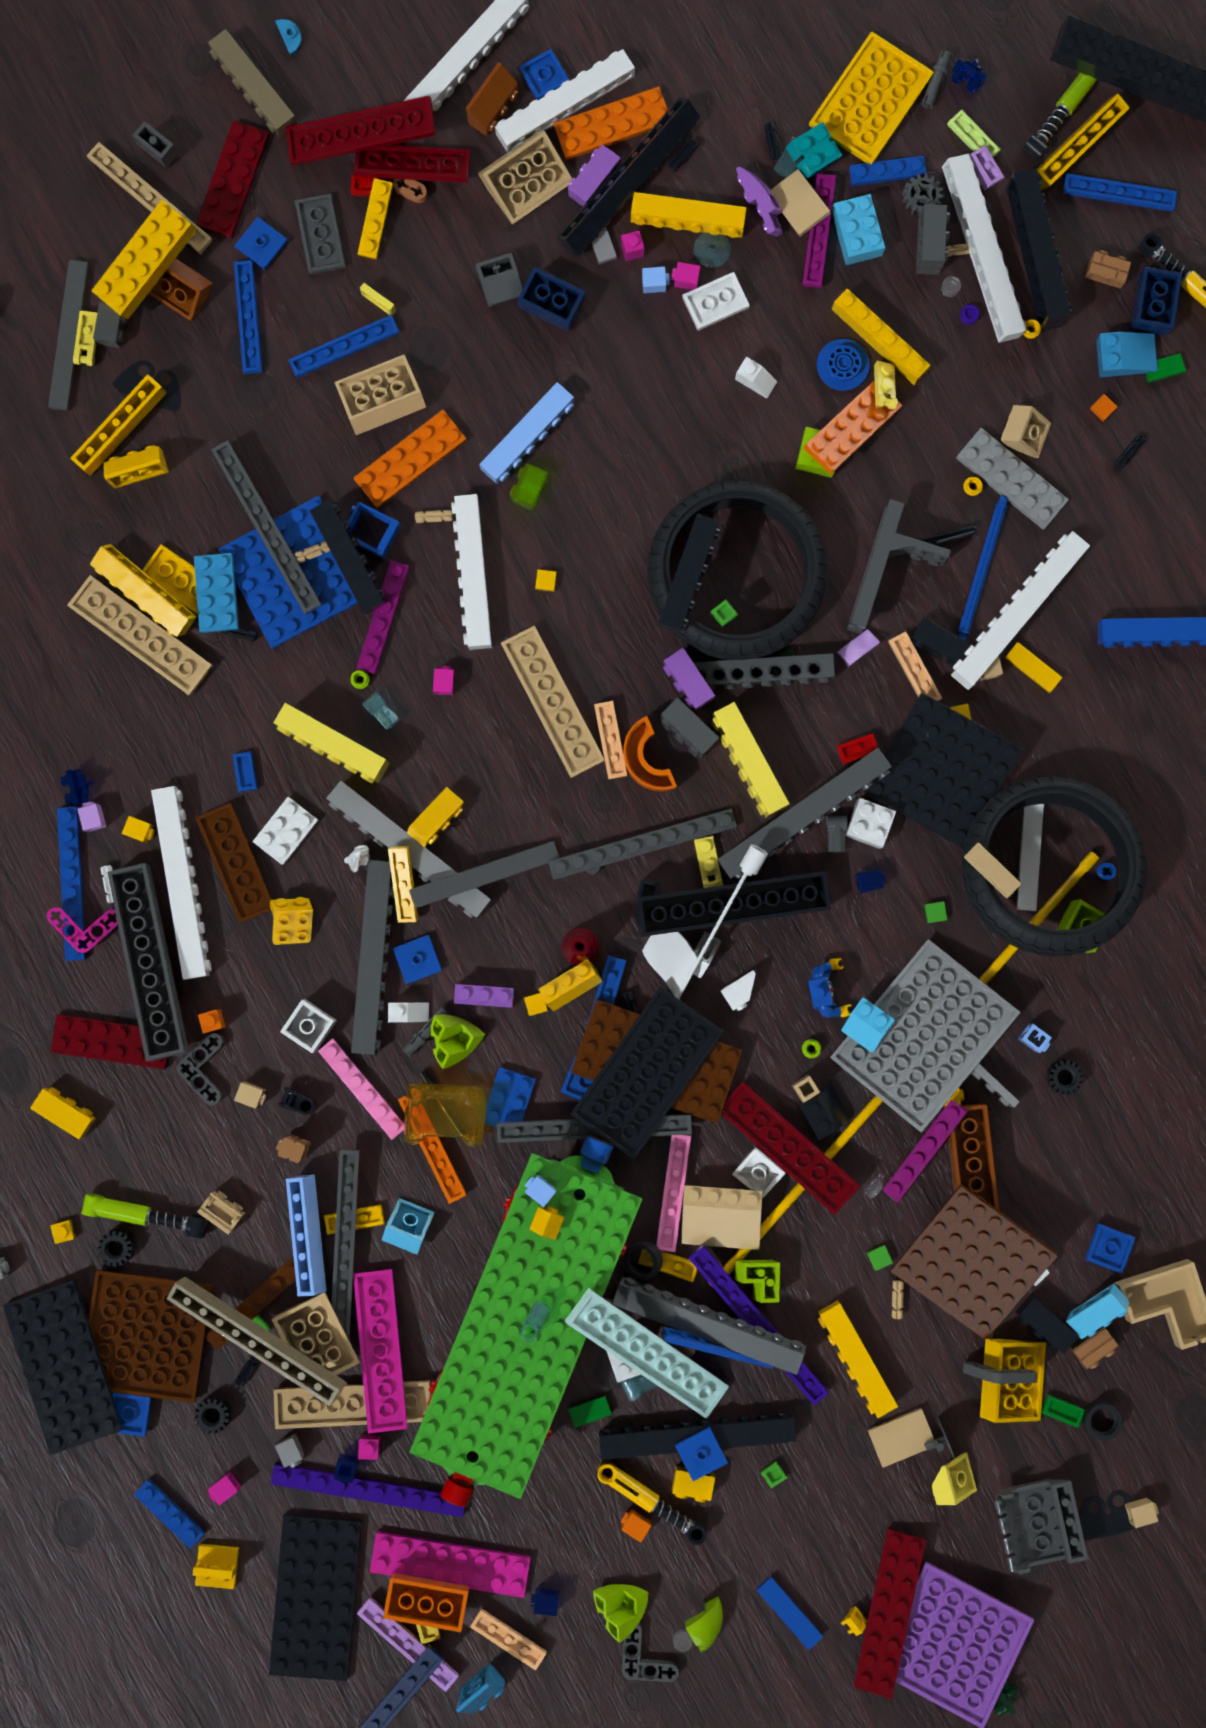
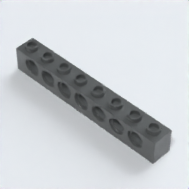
(822, 661)

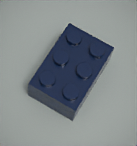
(551, 299)
(1156, 301)

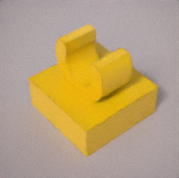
(855, 1621)

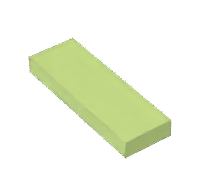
(971, 133)

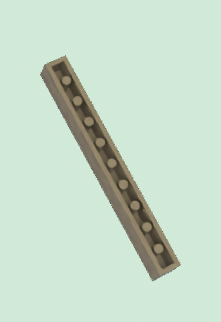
(257, 1341)

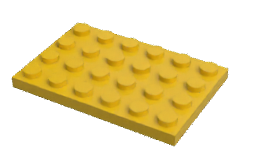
(872, 98)

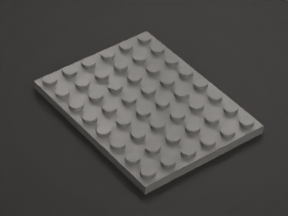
(938, 1038)

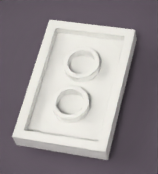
(715, 301)
(285, 831)

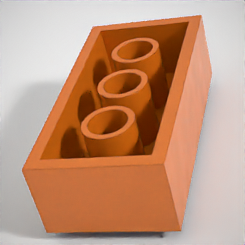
(426, 1602)

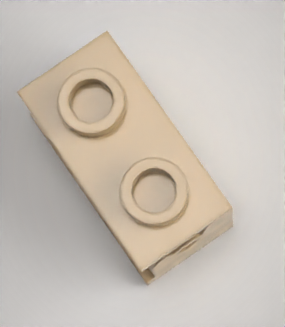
(221, 1211)

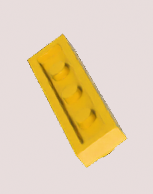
(375, 219)
(402, 882)

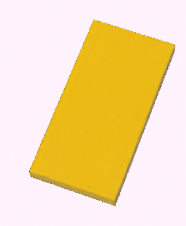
(174, 576)

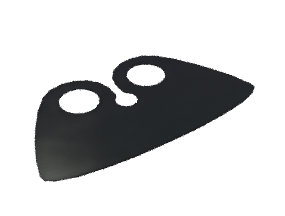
(130, 379)
(1103, 1525)

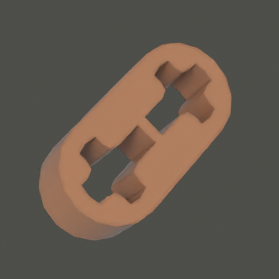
(407, 192)

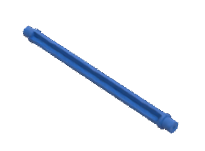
(982, 568)

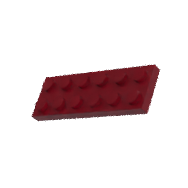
(414, 163)
(232, 179)
(100, 1041)

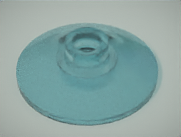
(712, 257)

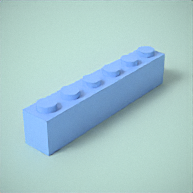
(527, 433)
(306, 1235)

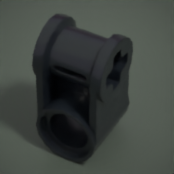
(294, 1100)

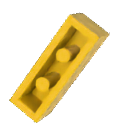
(436, 817)
(570, 985)
(63, 1112)

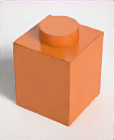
(211, 1021)
(635, 1524)

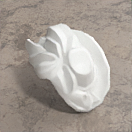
(358, 857)

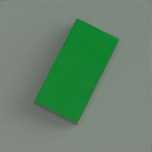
(1167, 368)
(1062, 1410)
(590, 1411)

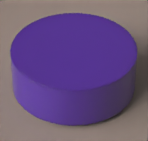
(969, 314)

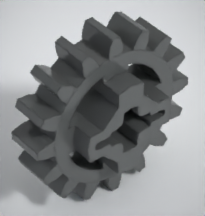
(922, 187)

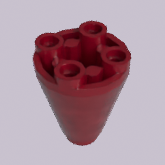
(576, 936)

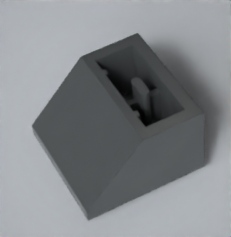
(499, 279)

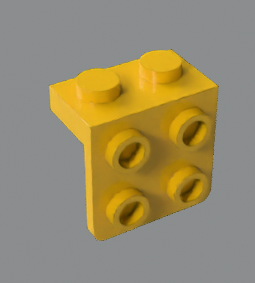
(291, 920)

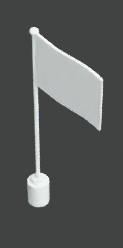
(671, 952)

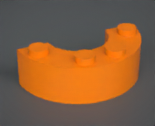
(636, 764)

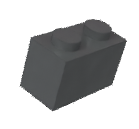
(155, 144)
(109, 327)

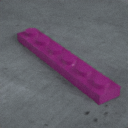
(819, 234)
(383, 618)
(925, 1150)

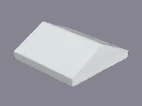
(758, 1172)

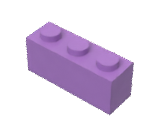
(593, 174)
(688, 679)
(484, 995)

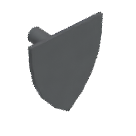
(939, 1442)

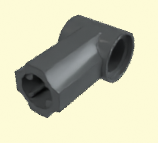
(836, 827)

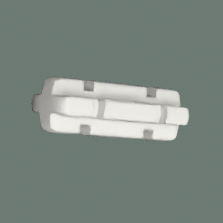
(104, 870)

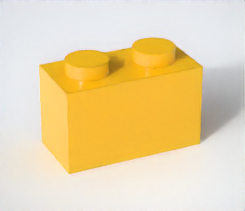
(699, 1489)

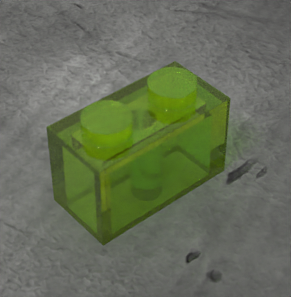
(529, 486)

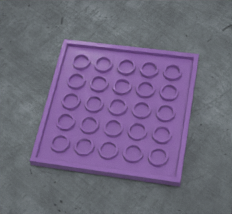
(959, 1645)

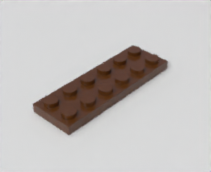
(235, 862)

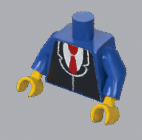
(823, 990)

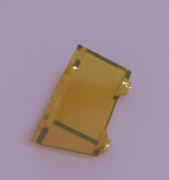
(444, 1112)

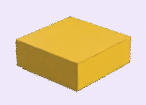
(545, 580)
(535, 1004)

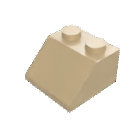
(1026, 430)

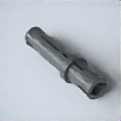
(937, 77)
(420, 1038)

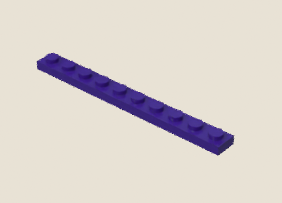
(747, 1311)
(364, 1490)

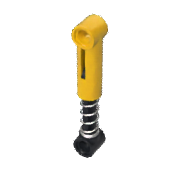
(1190, 280)
(649, 1501)

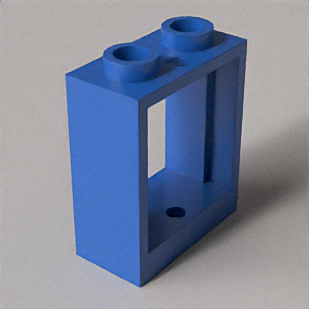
(389, 536)

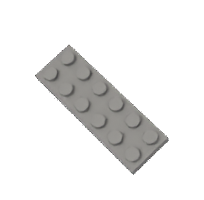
(1012, 478)

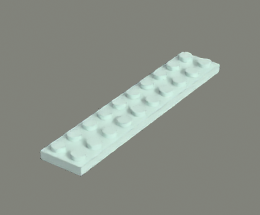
(646, 1353)

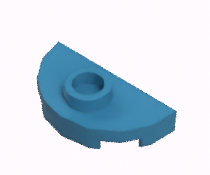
(290, 35)

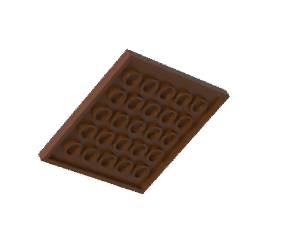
(973, 1262)
(144, 1338)

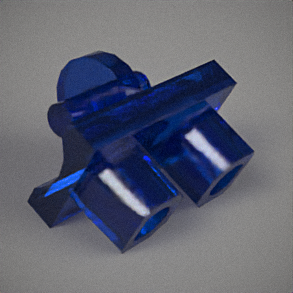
(969, 71)
(78, 787)

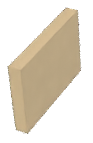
(800, 203)
(900, 1437)

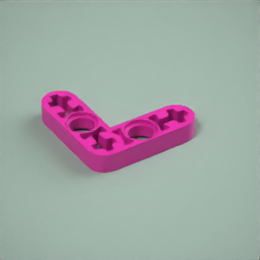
(79, 934)

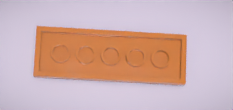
(610, 123)
(849, 430)
(410, 459)

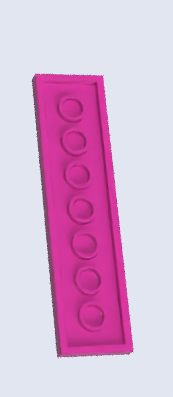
(380, 1351)
(451, 1563)

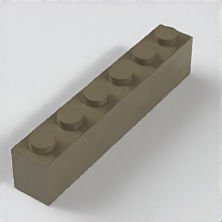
(252, 82)

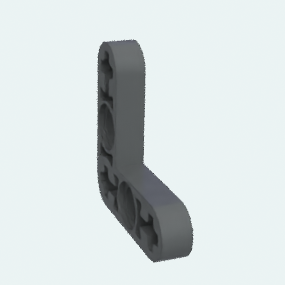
(196, 1064)
(999, 1376)
(641, 1664)

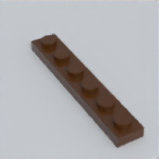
(260, 1298)

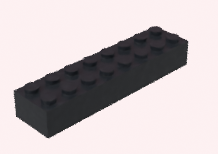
(1038, 249)

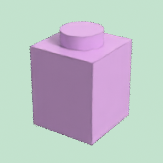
(91, 817)

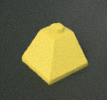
(954, 1481)

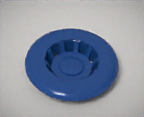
(843, 364)

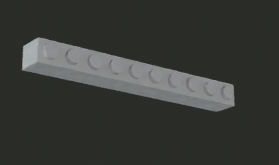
(391, 835)

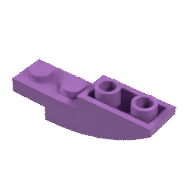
(760, 195)

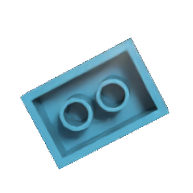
(858, 229)

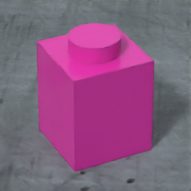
(632, 245)
(685, 276)
(443, 681)
(369, 1446)
(223, 1488)

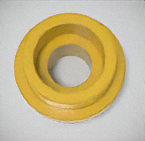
(1035, 325)
(973, 480)

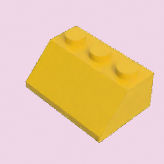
(135, 466)

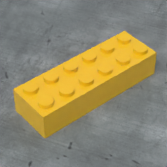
(144, 259)

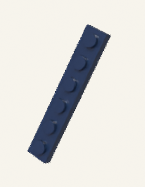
(404, 1689)

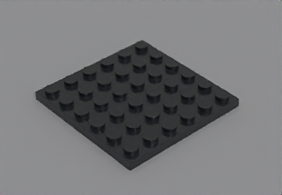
(943, 769)

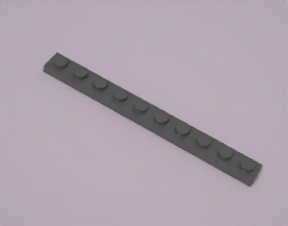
(266, 527)
(642, 844)
(574, 1129)
(345, 1236)

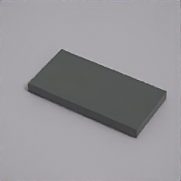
(320, 234)

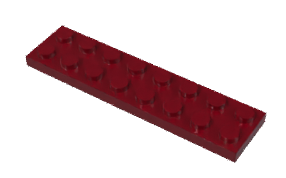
(360, 130)
(789, 1148)
(889, 1613)

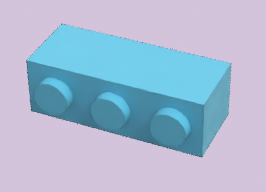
(1098, 1311)

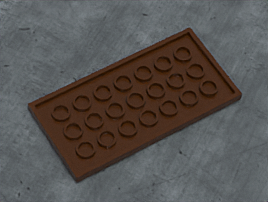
(704, 1092)

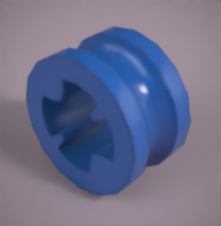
(1105, 865)

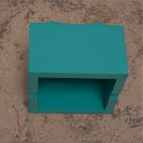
(816, 149)

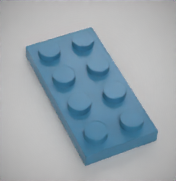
(216, 593)

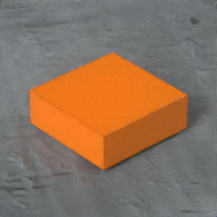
(1103, 407)

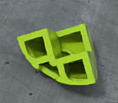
(453, 1039)
(621, 1607)
(706, 1625)

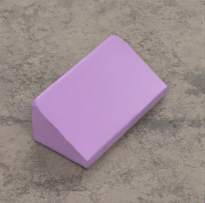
(986, 168)
(858, 647)

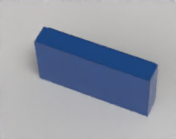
(245, 771)

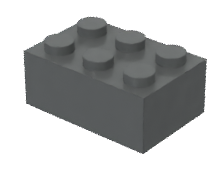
(932, 239)
(688, 728)

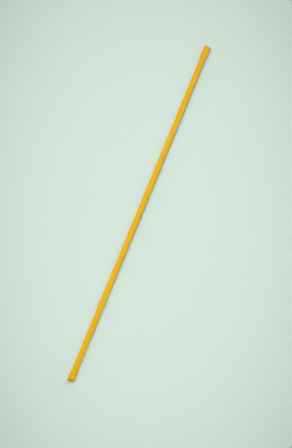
(1085, 865)

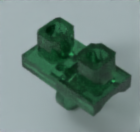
(1004, 1705)

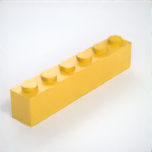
(1081, 140)
(688, 215)
(880, 336)
(118, 425)
(143, 590)
(857, 1358)

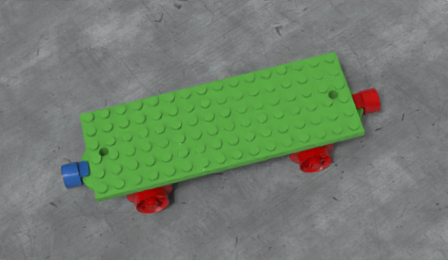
(501, 1391)

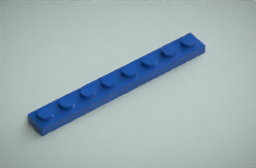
(71, 877)

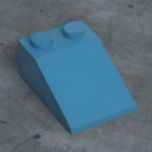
(1126, 353)
(480, 1689)

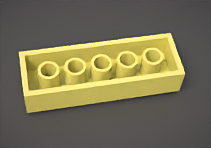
(328, 741)
(749, 759)

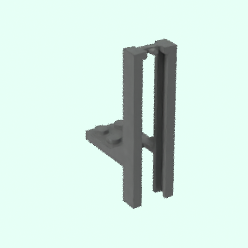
(888, 545)

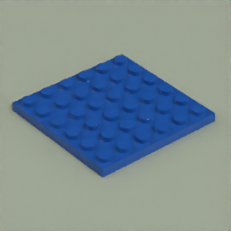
(266, 588)

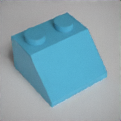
(868, 1025)
(407, 1226)

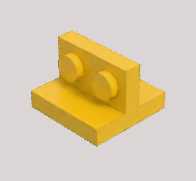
(216, 1566)

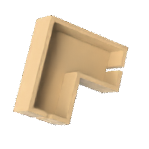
(1172, 1292)

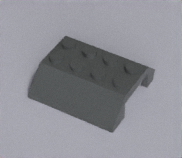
(1040, 1524)

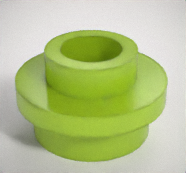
(360, 673)
(815, 1053)

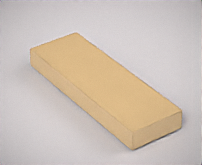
(992, 870)

